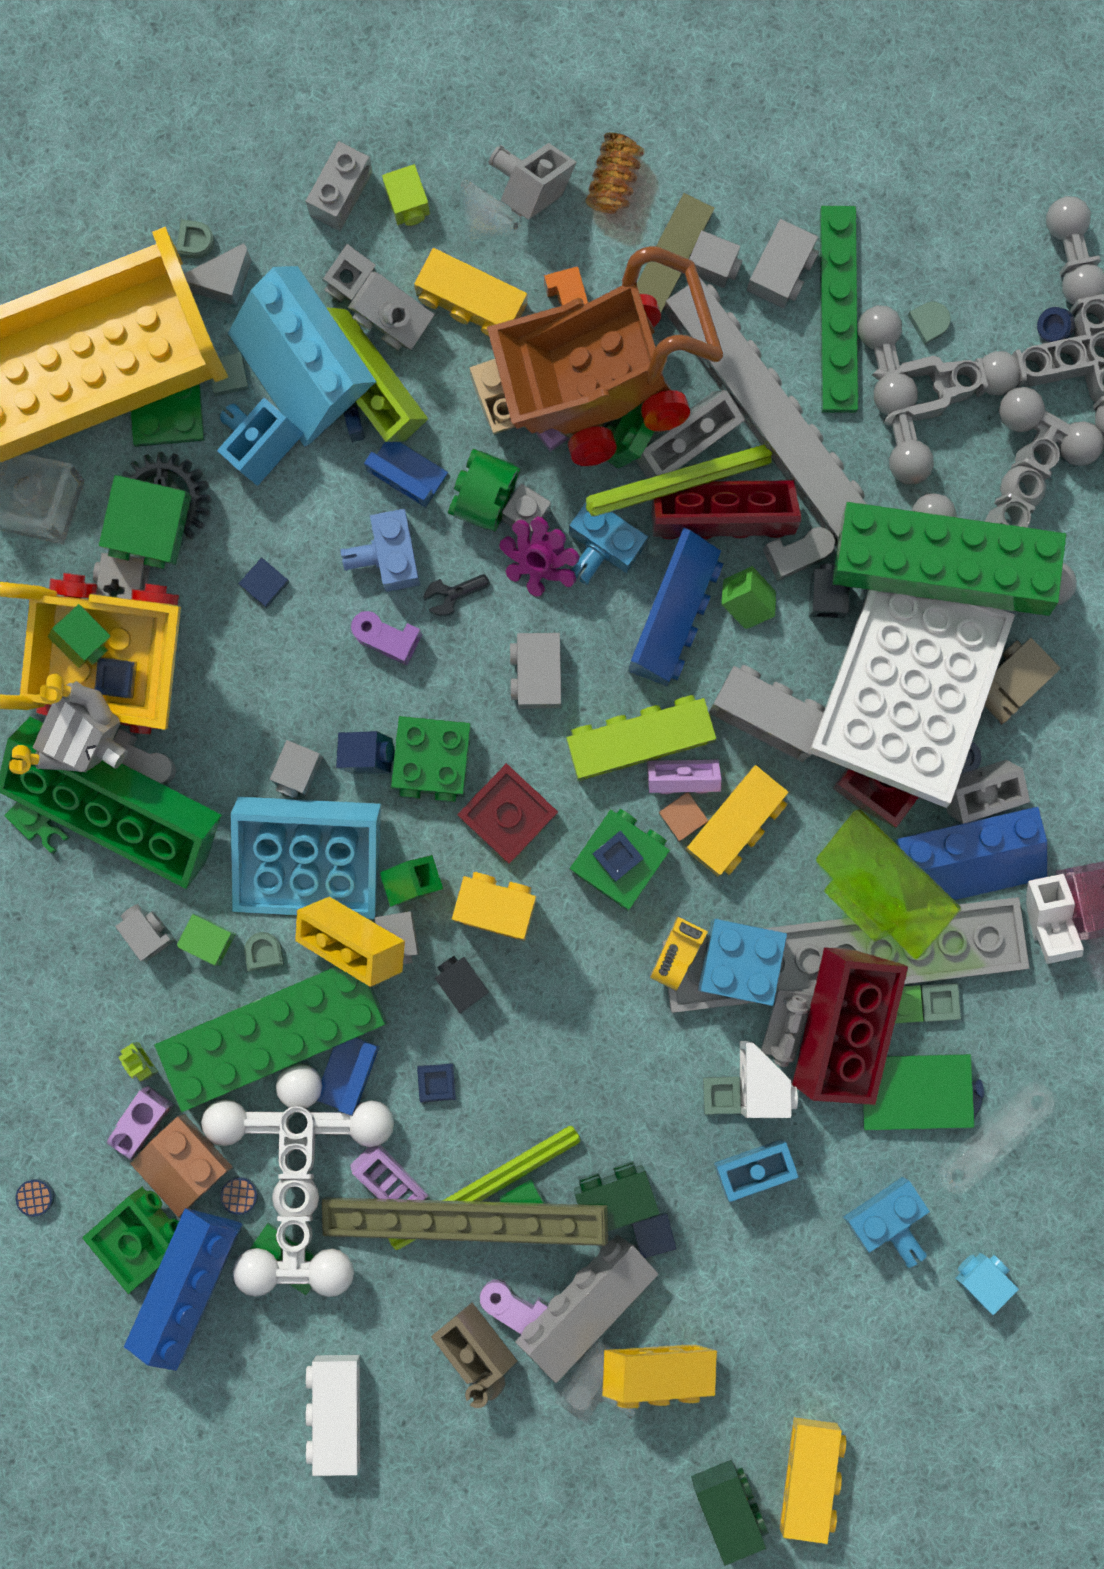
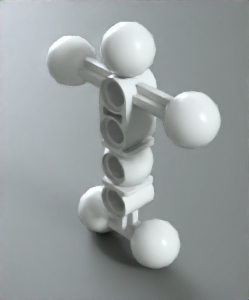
(226, 1122)

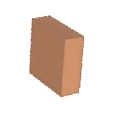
(683, 816)

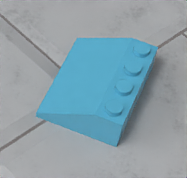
(299, 352)
(304, 852)

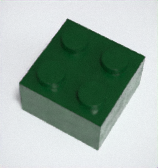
(624, 1193)
(731, 1519)

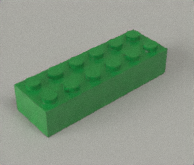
(949, 558)
(116, 811)
(268, 1036)

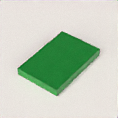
(923, 1094)

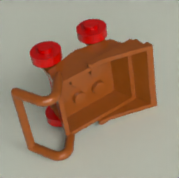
(599, 362)

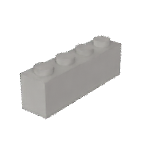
(586, 1308)

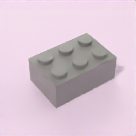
(768, 712)

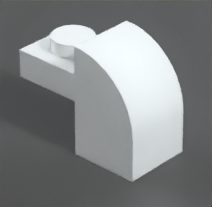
(1050, 917)

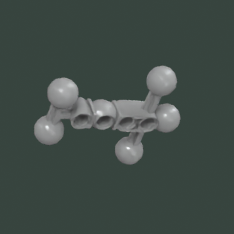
(1078, 444)

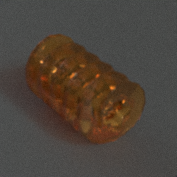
(613, 173)

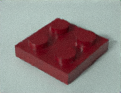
(507, 813)

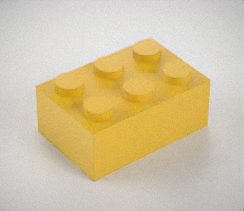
(495, 907)

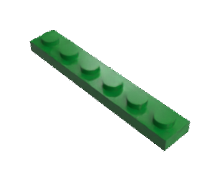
(838, 309)

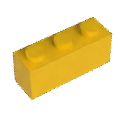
(467, 292)
(738, 822)
(350, 941)
(659, 1374)
(812, 1480)

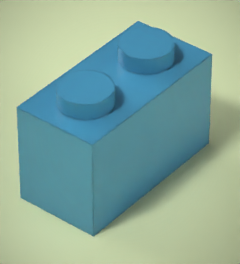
(756, 1170)

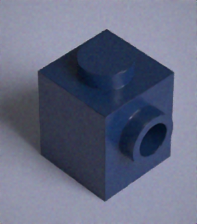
(365, 752)

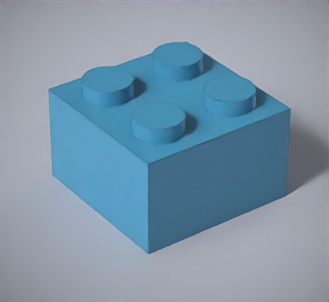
(742, 962)

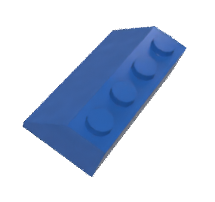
(675, 608)
(982, 853)
(182, 1289)

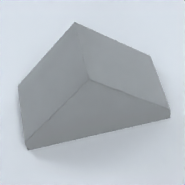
(222, 276)

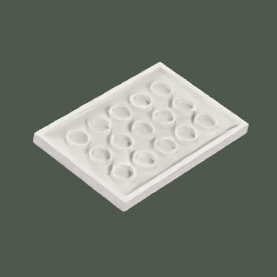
(912, 691)

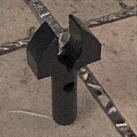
(454, 593)

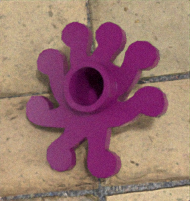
(539, 555)

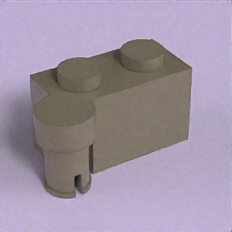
(1018, 678)
(475, 1354)

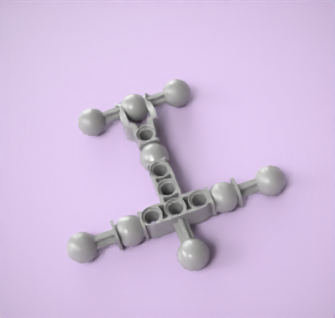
(997, 371)

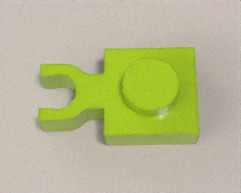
(137, 1062)

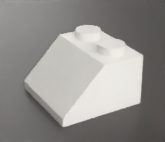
(763, 1086)

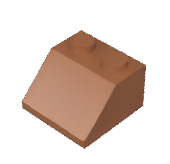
(181, 1164)

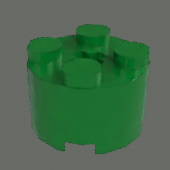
(484, 490)

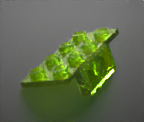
(884, 887)

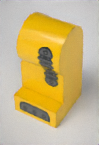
(678, 953)

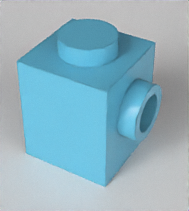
(986, 1281)

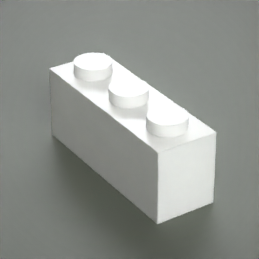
(334, 1415)

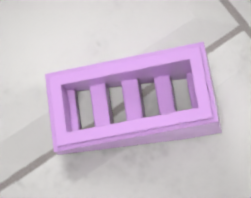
(367, 1158)

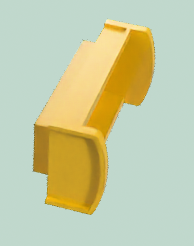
(100, 347)

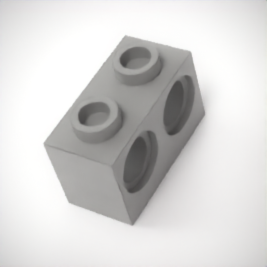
(339, 186)

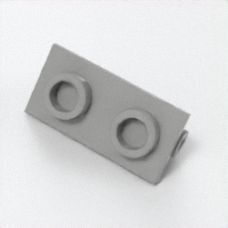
(786, 1025)

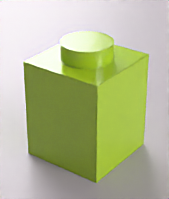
(406, 195)

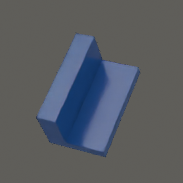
(406, 471)
(347, 1074)

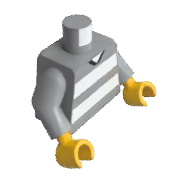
(75, 731)

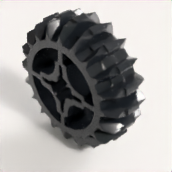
(162, 468)

